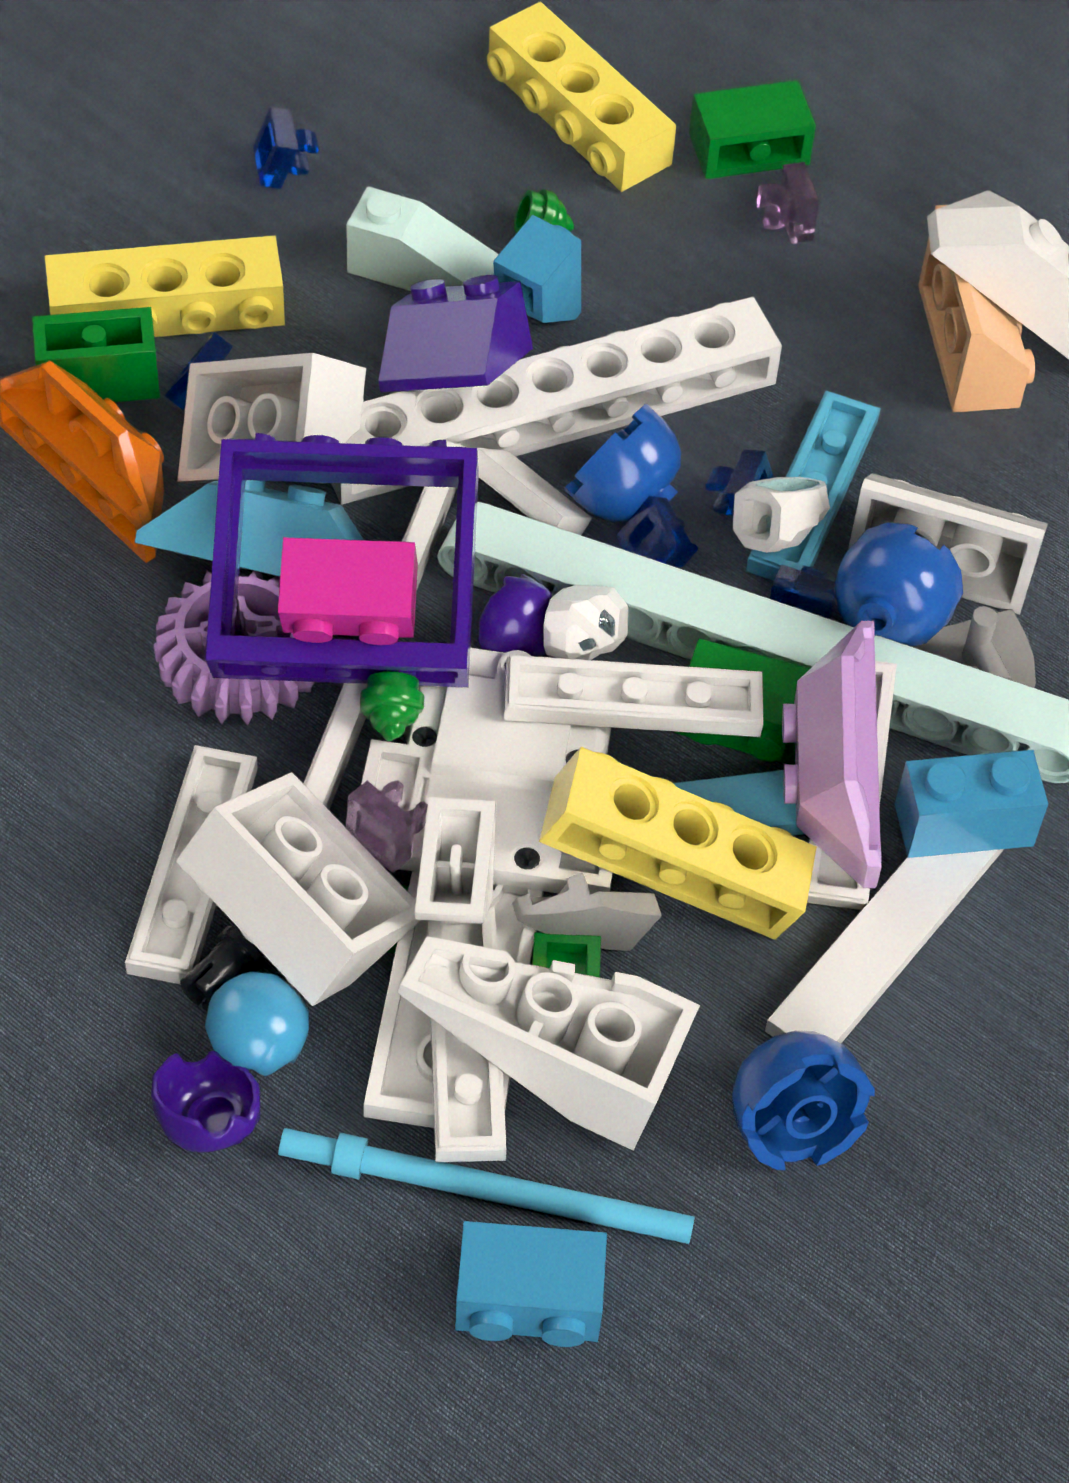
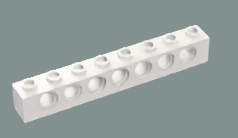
(584, 387)

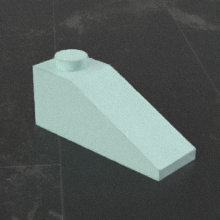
(410, 243)

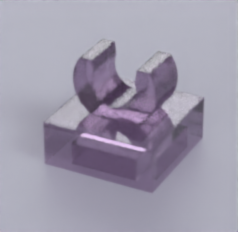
(790, 204)
(382, 824)

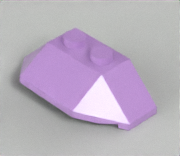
(838, 755)

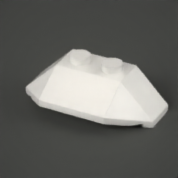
(1009, 260)

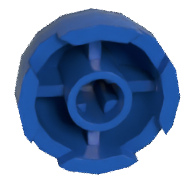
(629, 469)
(898, 584)
(800, 1099)

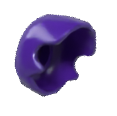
(515, 617)
(205, 1102)

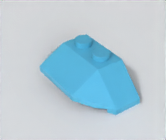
(266, 520)

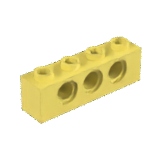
(581, 96)
(185, 284)
(678, 843)

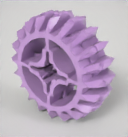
(183, 651)

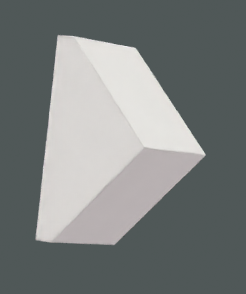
(457, 860)

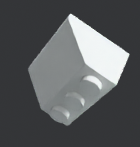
(268, 396)
(989, 544)
(299, 886)

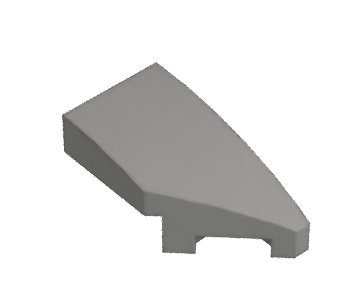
(614, 916)

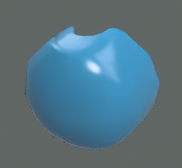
(257, 1022)

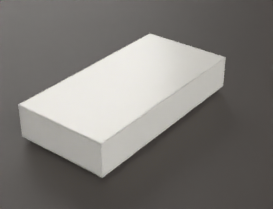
(529, 491)

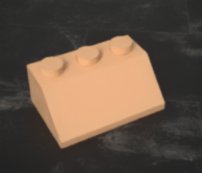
(974, 341)

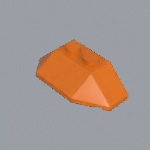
(86, 448)

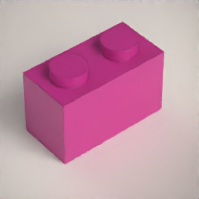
(348, 589)

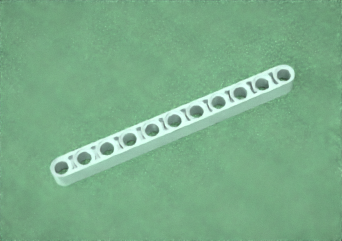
(675, 608)

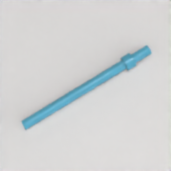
(352, 1156)

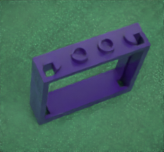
(328, 461)

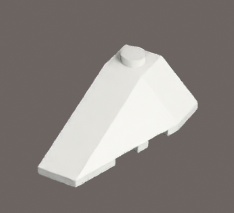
(568, 1037)

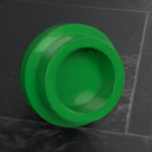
(544, 206)
(391, 702)

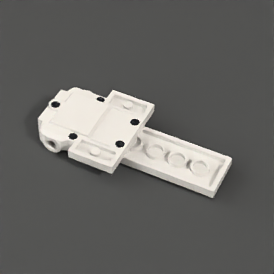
(471, 753)

